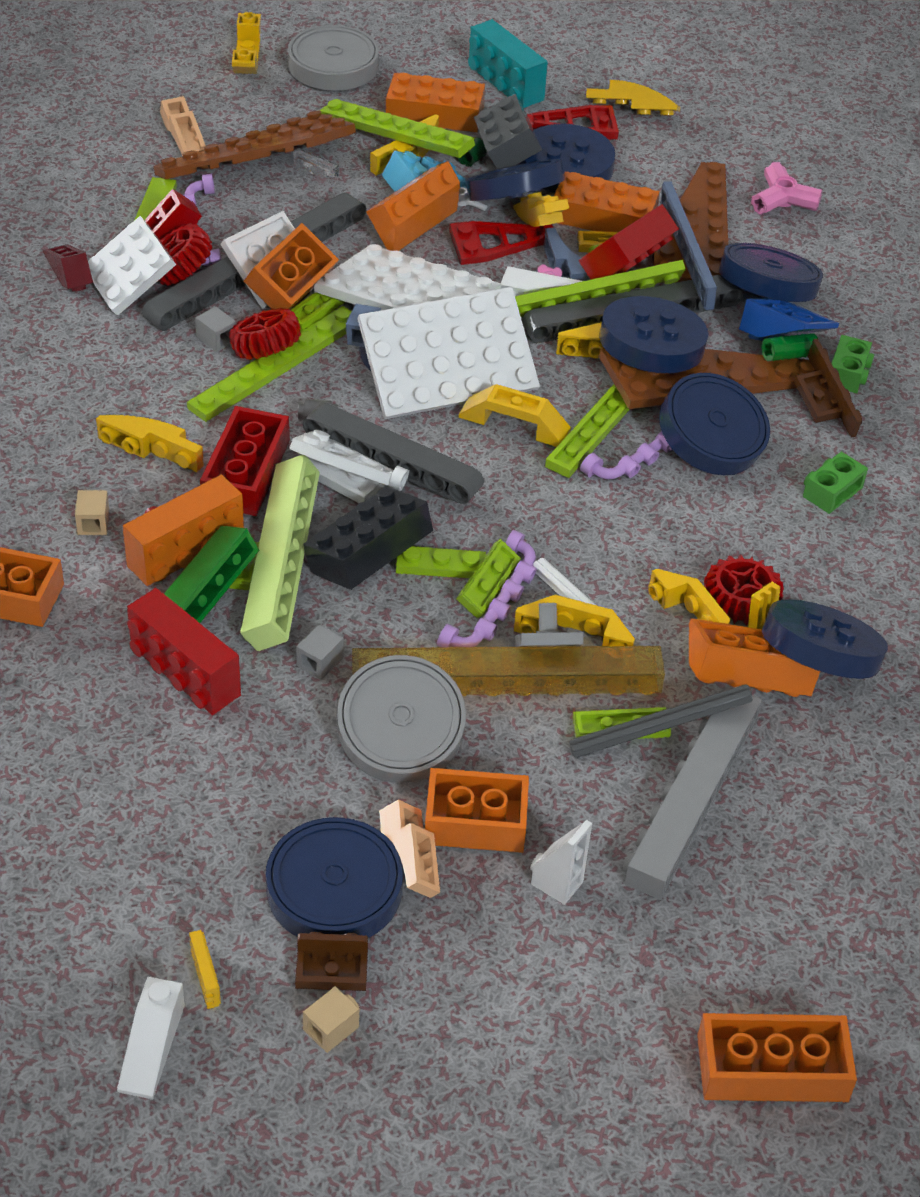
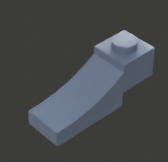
(562, 257)

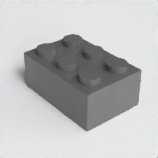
(507, 133)

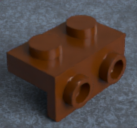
(331, 961)

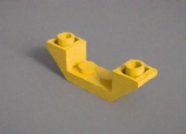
(247, 52)
(521, 405)
(674, 589)
(579, 616)

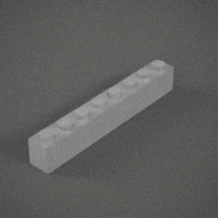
(688, 798)

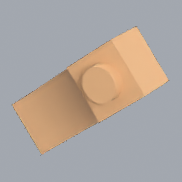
(182, 124)
(415, 846)

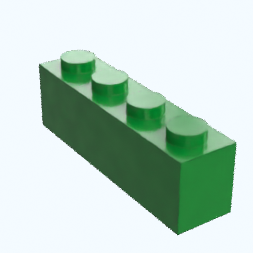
(213, 571)

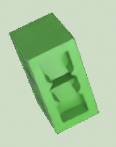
(851, 360)
(834, 482)

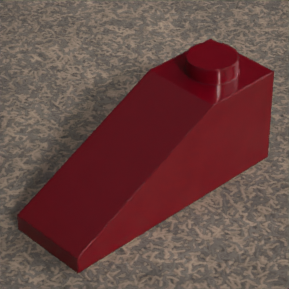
(69, 266)

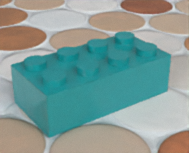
(507, 62)

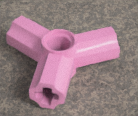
(784, 192)

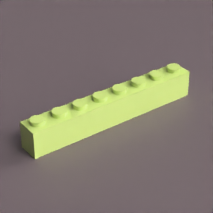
(280, 554)

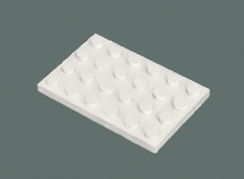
(397, 280)
(446, 351)

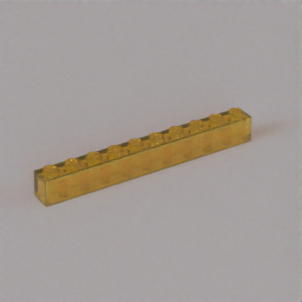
(539, 669)

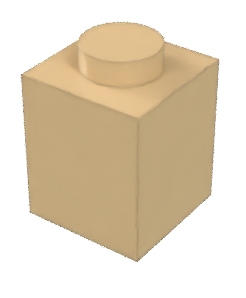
(92, 512)
(331, 1019)

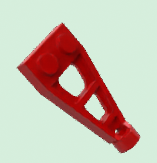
(601, 118)
(469, 246)

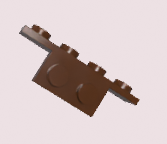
(825, 392)

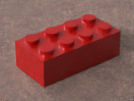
(630, 244)
(248, 453)
(184, 651)

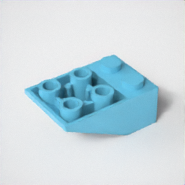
(407, 166)

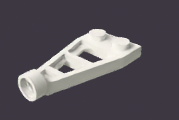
(323, 449)

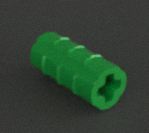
(787, 347)

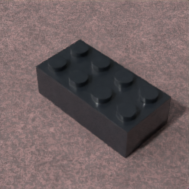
(368, 537)

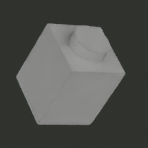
(214, 328)
(320, 651)

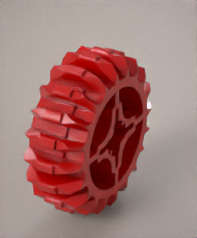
(188, 249)
(265, 333)
(735, 582)

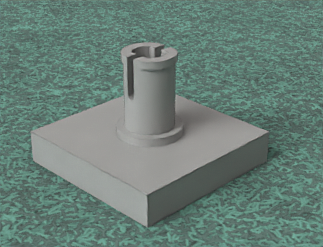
(548, 634)

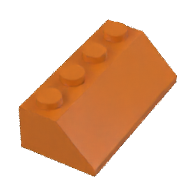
(416, 207)
(745, 657)

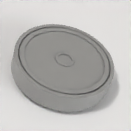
(333, 57)
(400, 718)

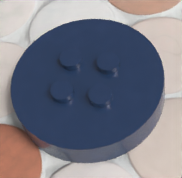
(578, 148)
(515, 180)
(770, 272)
(653, 334)
(714, 424)
(824, 639)
(334, 878)

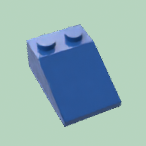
(780, 318)

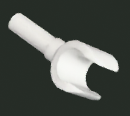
(464, 200)

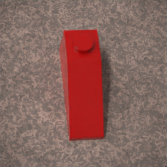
(172, 213)

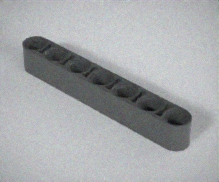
(425, 466)

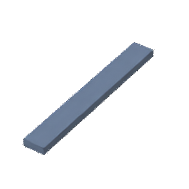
(689, 247)

